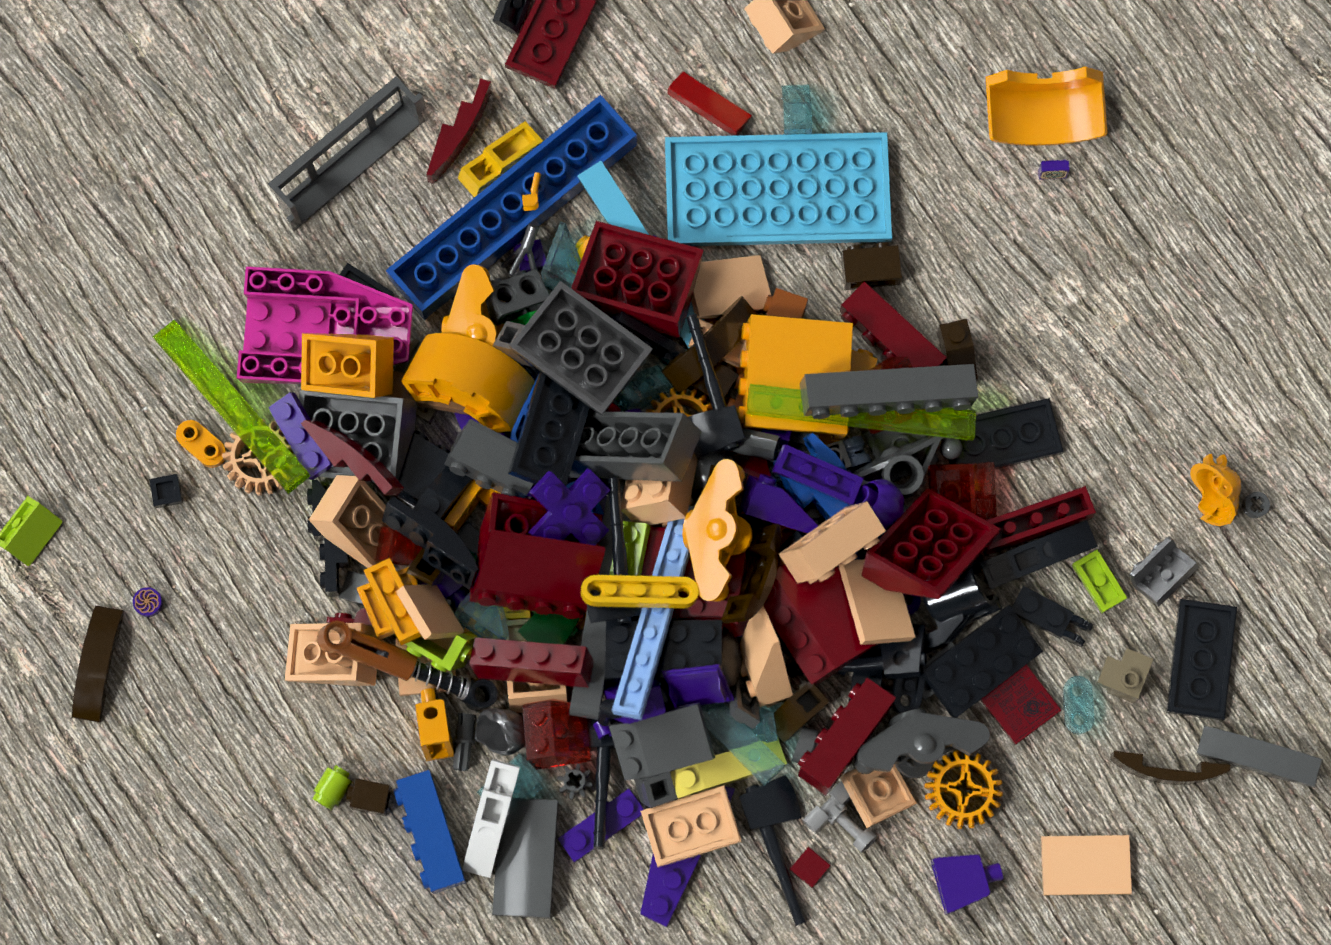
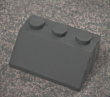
(486, 459)

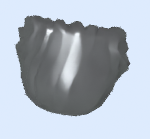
(500, 731)

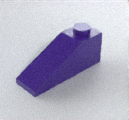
(771, 503)

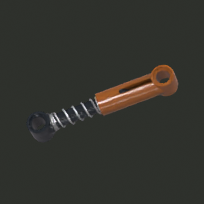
(403, 664)

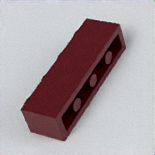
(888, 329)
(1041, 519)
(531, 662)
(845, 737)

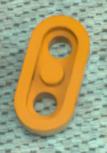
(200, 443)

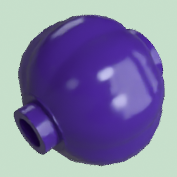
(884, 500)

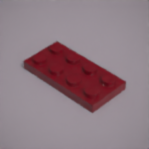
(549, 39)

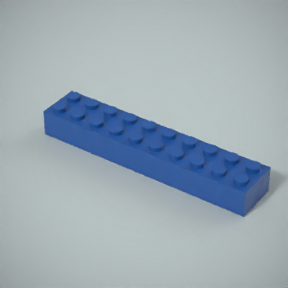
(496, 217)

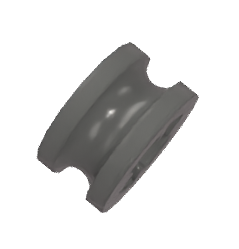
(1246, 504)

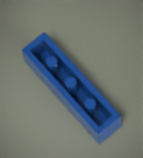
(430, 831)

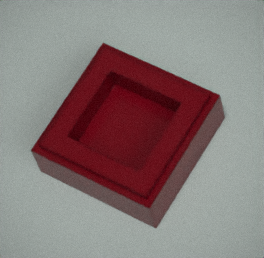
(809, 867)

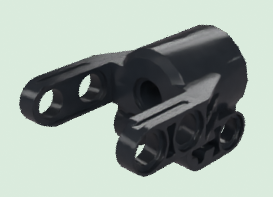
(958, 607)

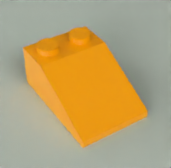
(347, 364)

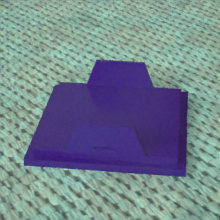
(698, 685)

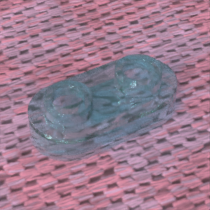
(1079, 705)

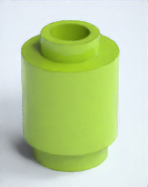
(332, 787)

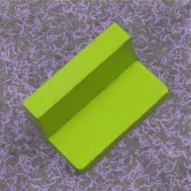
(28, 530)

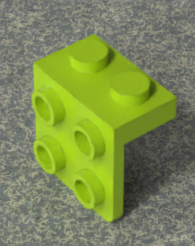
(441, 658)

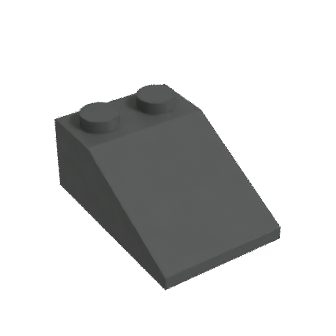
(662, 742)

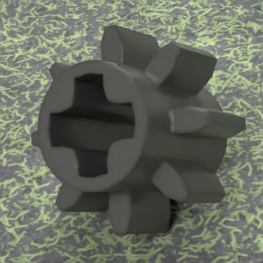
(572, 789)

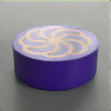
(147, 602)

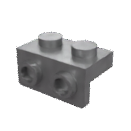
(1162, 571)

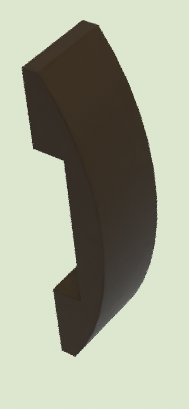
(719, 340)
(759, 577)
(95, 663)
(1133, 764)

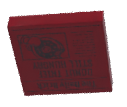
(1020, 705)

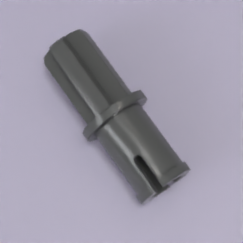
(463, 741)

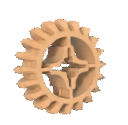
(248, 460)

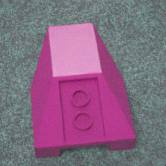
(311, 301)

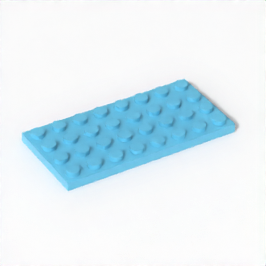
(778, 189)

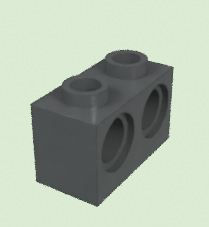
(517, 300)

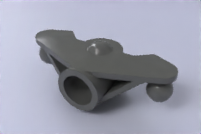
(950, 449)
(918, 741)

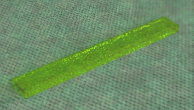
(787, 404)
(231, 406)

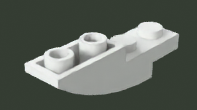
(491, 818)

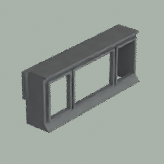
(354, 158)

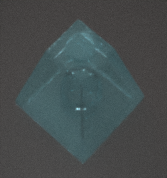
(561, 261)

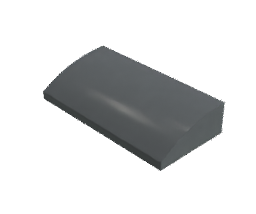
(526, 860)

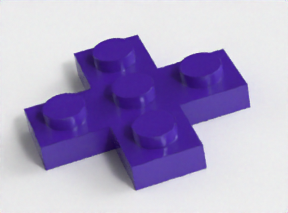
(570, 508)

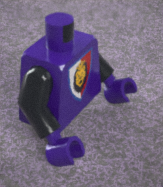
(655, 706)

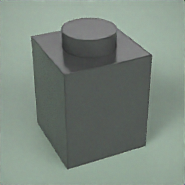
(656, 789)

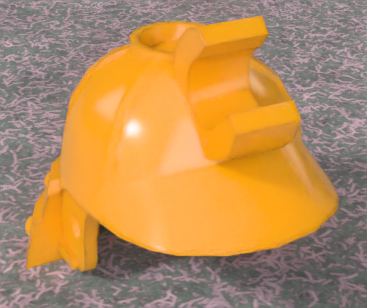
(1219, 490)

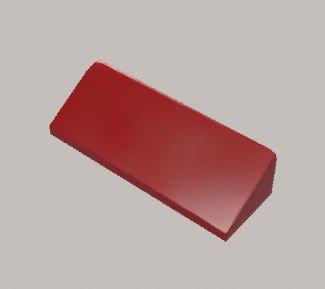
(708, 104)

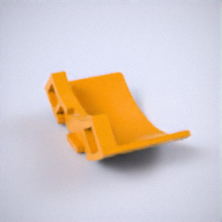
(1046, 110)
(471, 375)

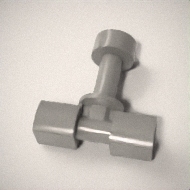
(834, 811)

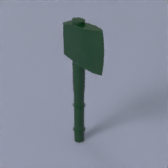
(547, 628)

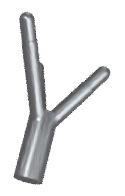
(526, 247)

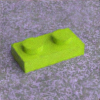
(636, 541)
(1099, 581)

